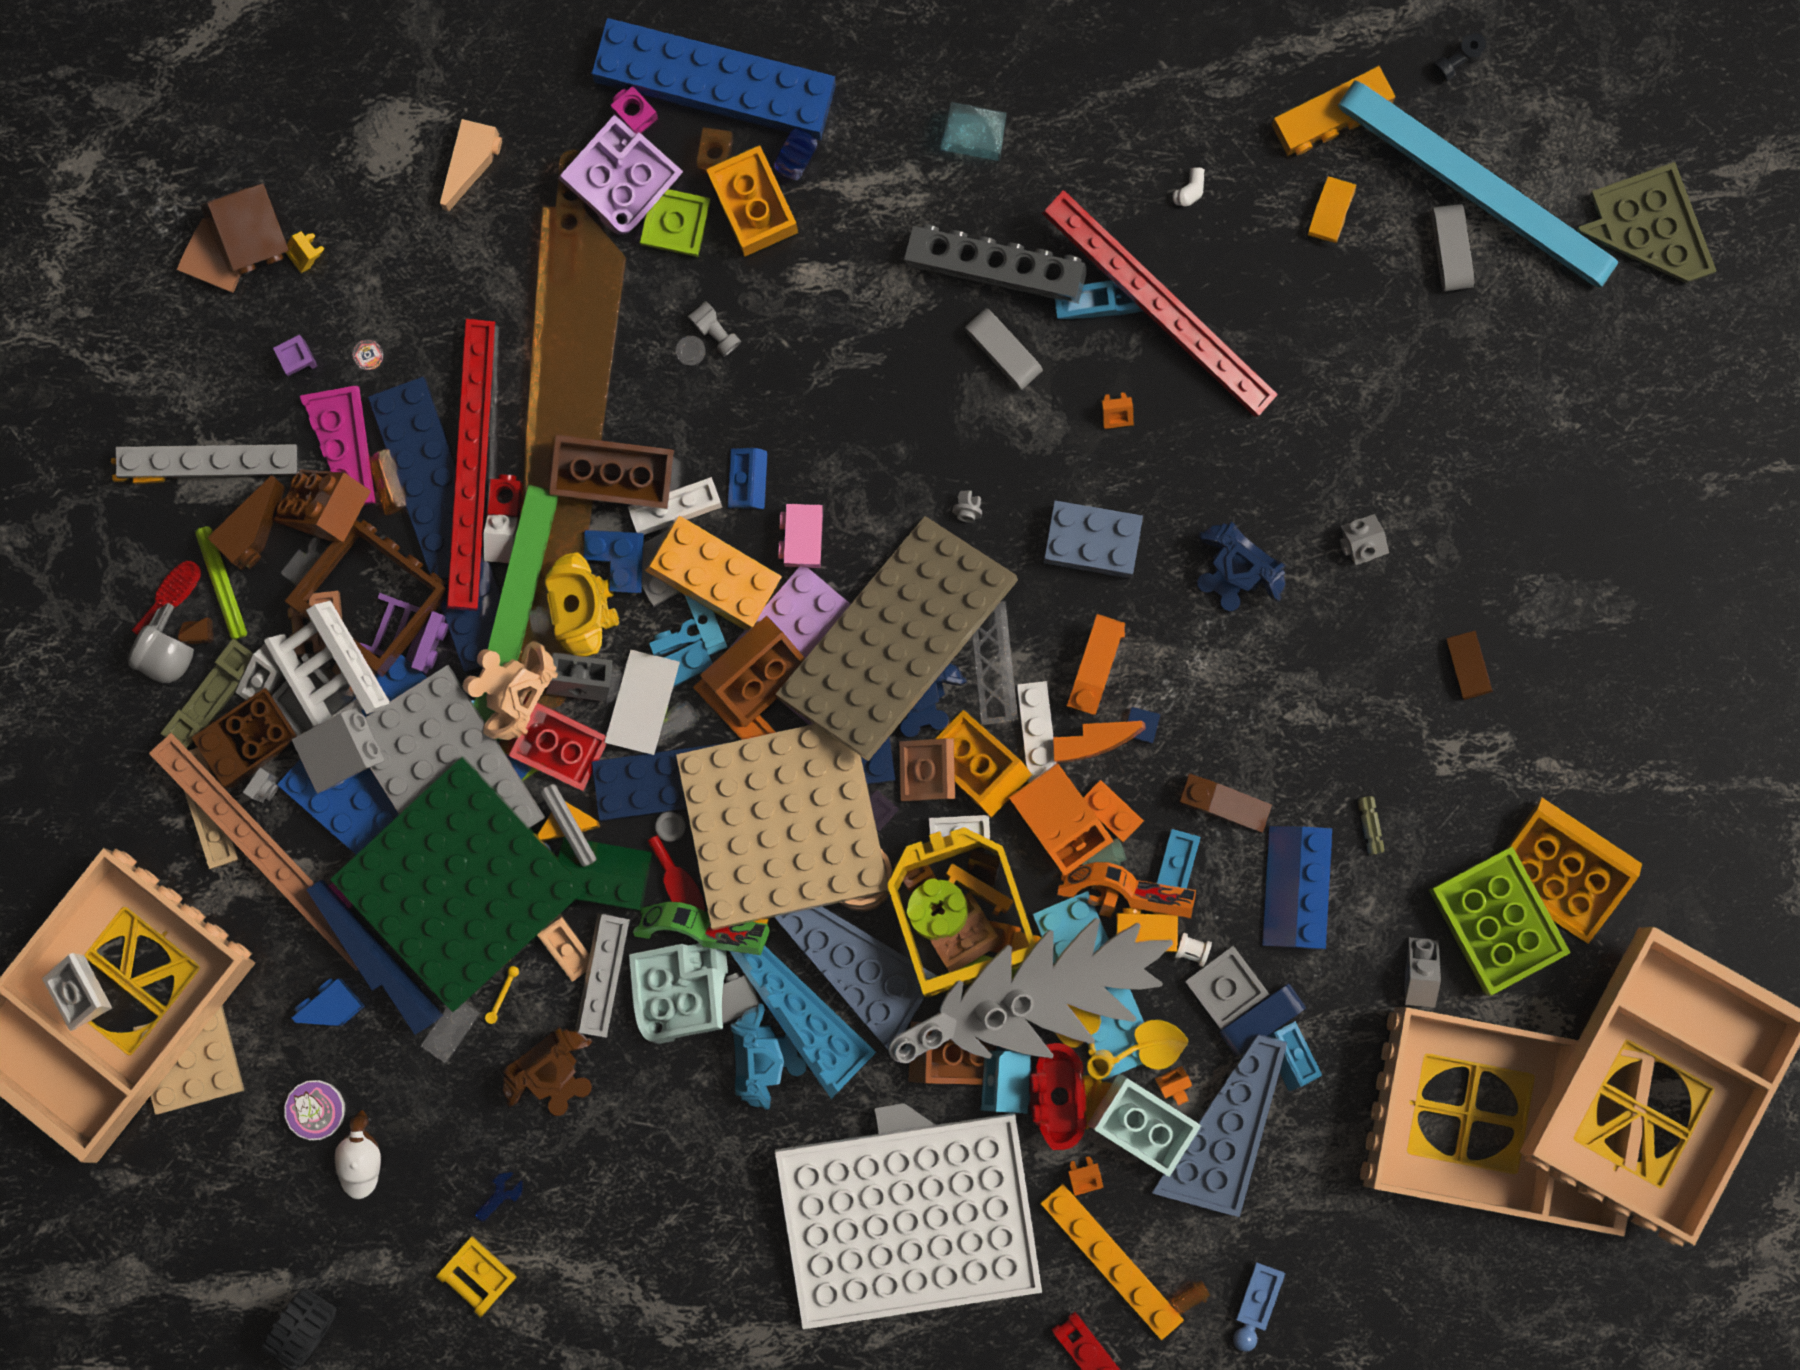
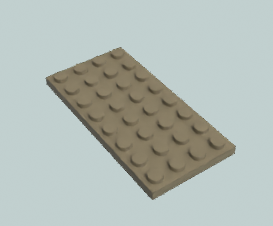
(896, 638)

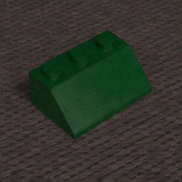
(614, 878)

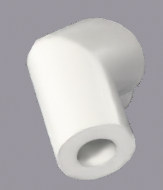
(1192, 191)

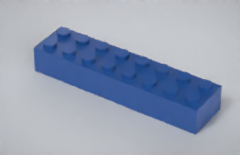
(713, 78)

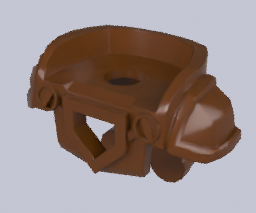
(548, 1071)

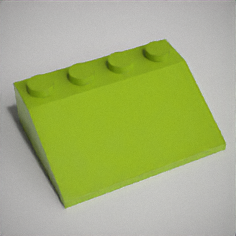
(1499, 921)

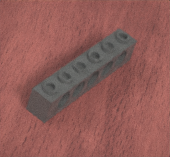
(1066, 287)

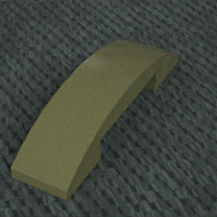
(211, 694)

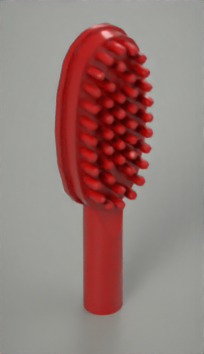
(173, 590)
(676, 880)

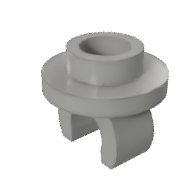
(968, 507)

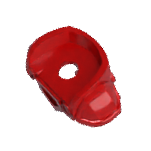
(1059, 1124)

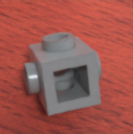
(1364, 539)

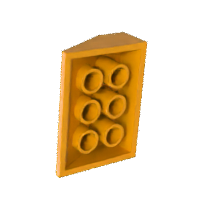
(1573, 869)

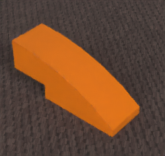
(1096, 740)

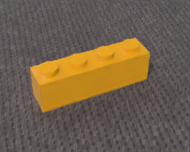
(1321, 116)

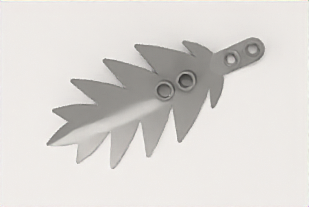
(998, 1007)

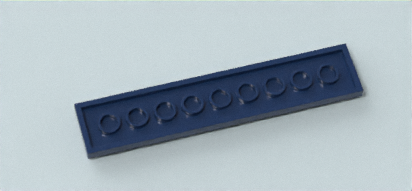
(427, 473)
(654, 785)

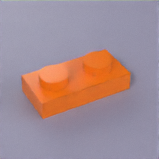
(1112, 811)

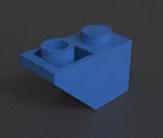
(332, 1006)

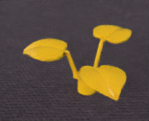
(1158, 1048)

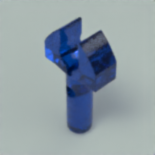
(499, 1196)

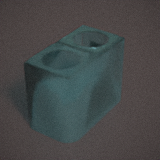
(974, 131)

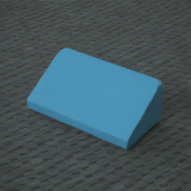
(1298, 1062)

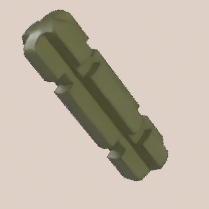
(1371, 825)

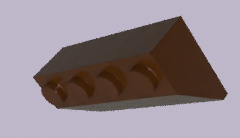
(610, 471)

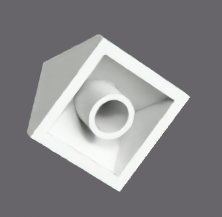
(76, 991)

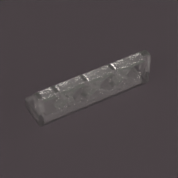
(1005, 670)

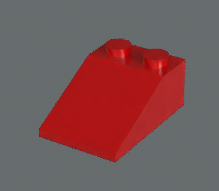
(558, 743)

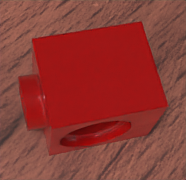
(510, 509)

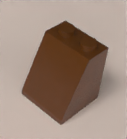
(245, 228)

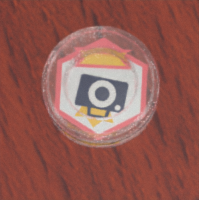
(367, 354)

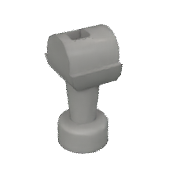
(706, 322)

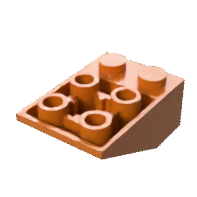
(1061, 819)

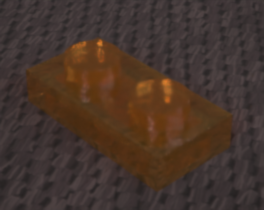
(387, 482)

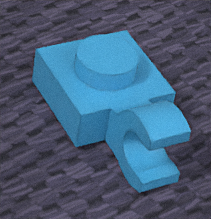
(668, 642)

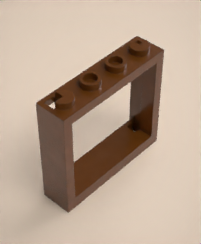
(331, 557)

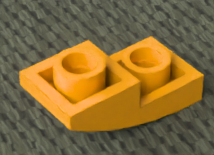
(1332, 209)

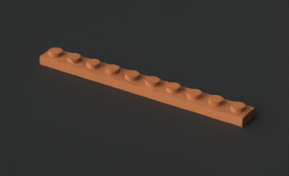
(244, 833)

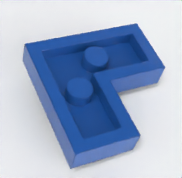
(623, 551)

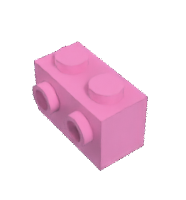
(802, 535)

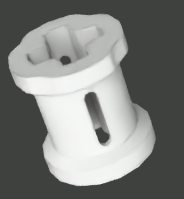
(1193, 949)

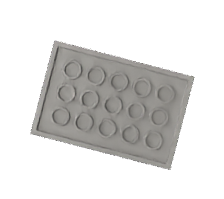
(432, 730)

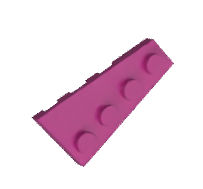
(341, 432)

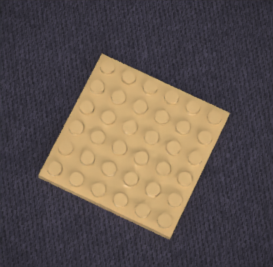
(781, 825)

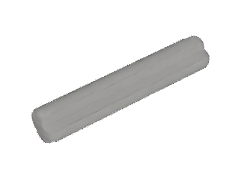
(568, 825)

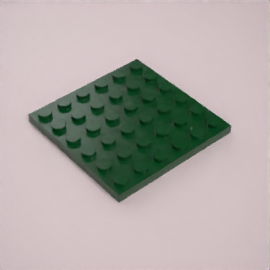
(458, 884)

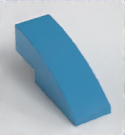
(1097, 301)

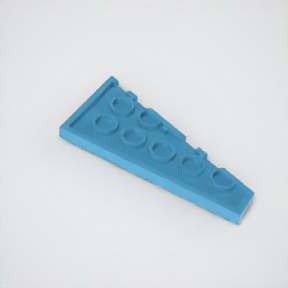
(816, 1031)

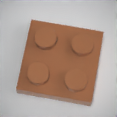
(927, 769)

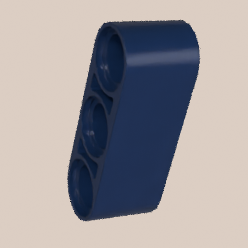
(1262, 1019)

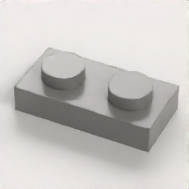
(262, 786)

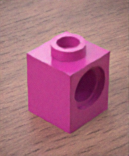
(642, 119)

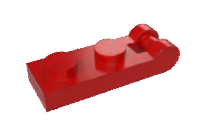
(1086, 1349)

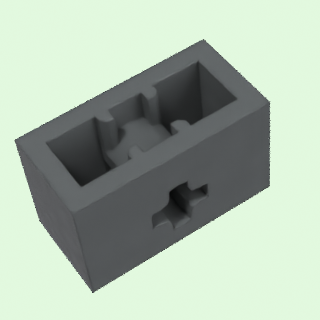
(581, 677)

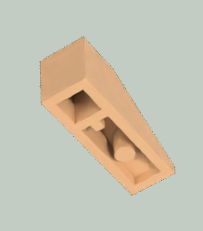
(470, 158)

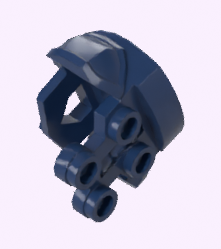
(1239, 567)
(925, 709)

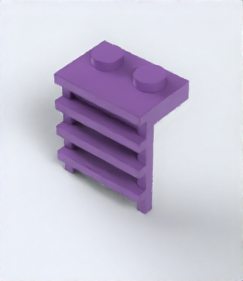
(423, 647)

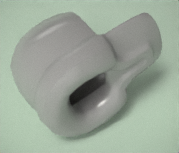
(158, 654)

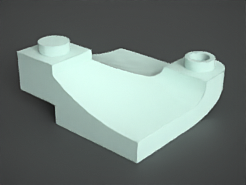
(679, 990)

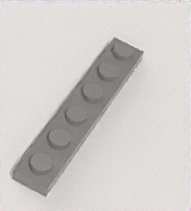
(206, 461)

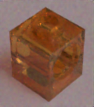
(714, 138)

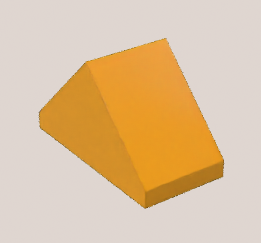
(552, 830)

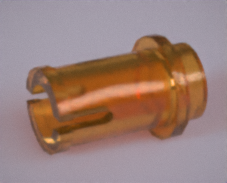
(1190, 1297)

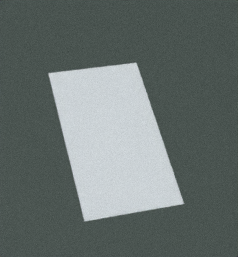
(642, 702)

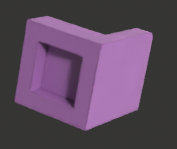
(294, 355)

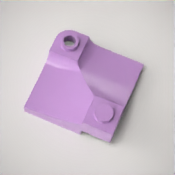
(620, 175)

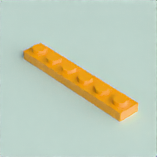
(1112, 1261)

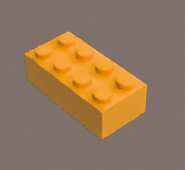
(713, 573)

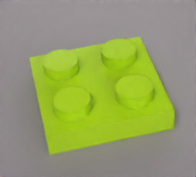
(676, 223)

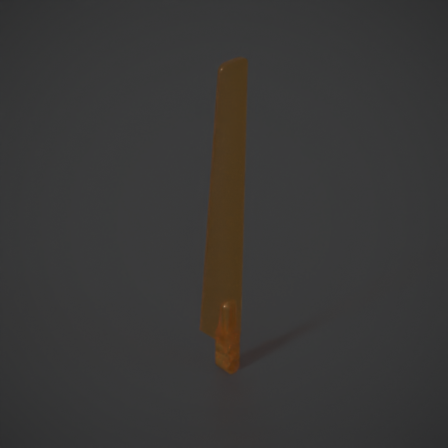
(569, 371)

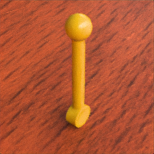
(492, 1017)

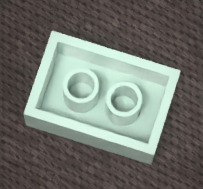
(1144, 1125)

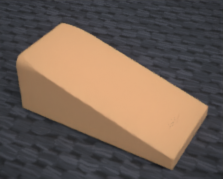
(565, 947)

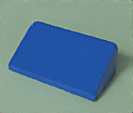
(747, 478)

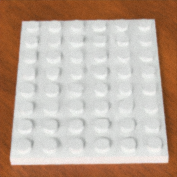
(908, 1221)

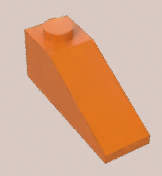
(1096, 664)

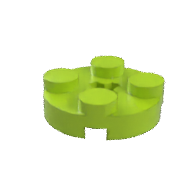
(932, 893)

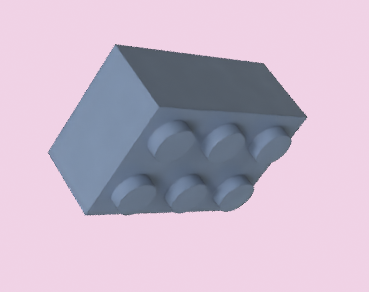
(1093, 539)

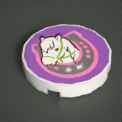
(314, 1110)

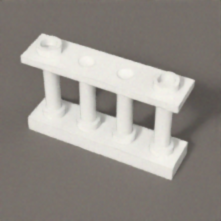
(346, 654)

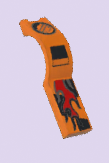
(1139, 894)

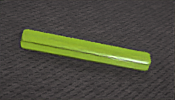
(221, 584)

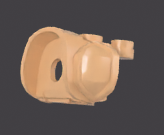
(508, 686)

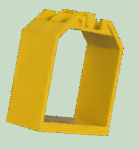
(934, 851)

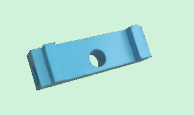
(709, 631)

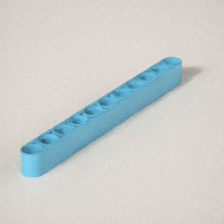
(1477, 184)

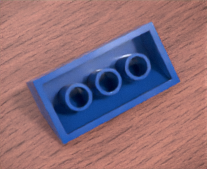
(1297, 887)

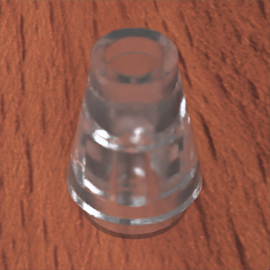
(678, 719)

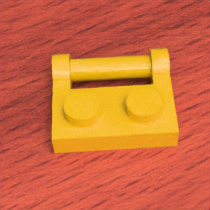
(483, 1269)

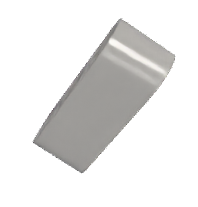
(1452, 247)
(1003, 349)

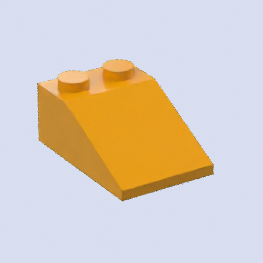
(752, 201)
(983, 764)

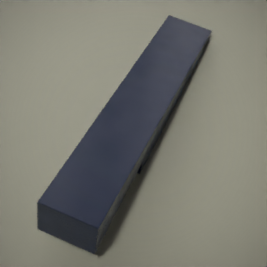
(374, 961)

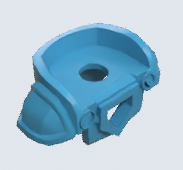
(761, 1057)

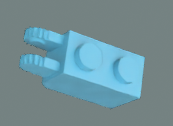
(1006, 1081)

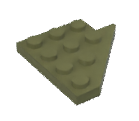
(1652, 223)

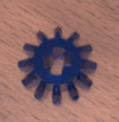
(795, 154)

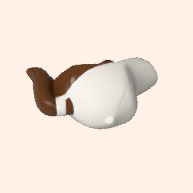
(358, 1159)

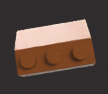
(753, 670)

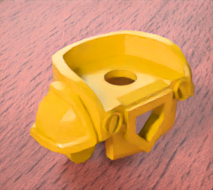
(579, 630)

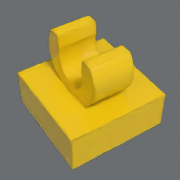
(302, 252)

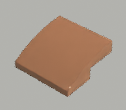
(205, 262)
(970, 942)

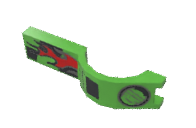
(696, 923)

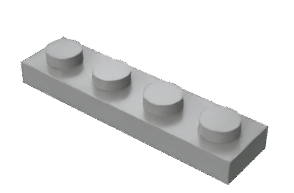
(602, 975)

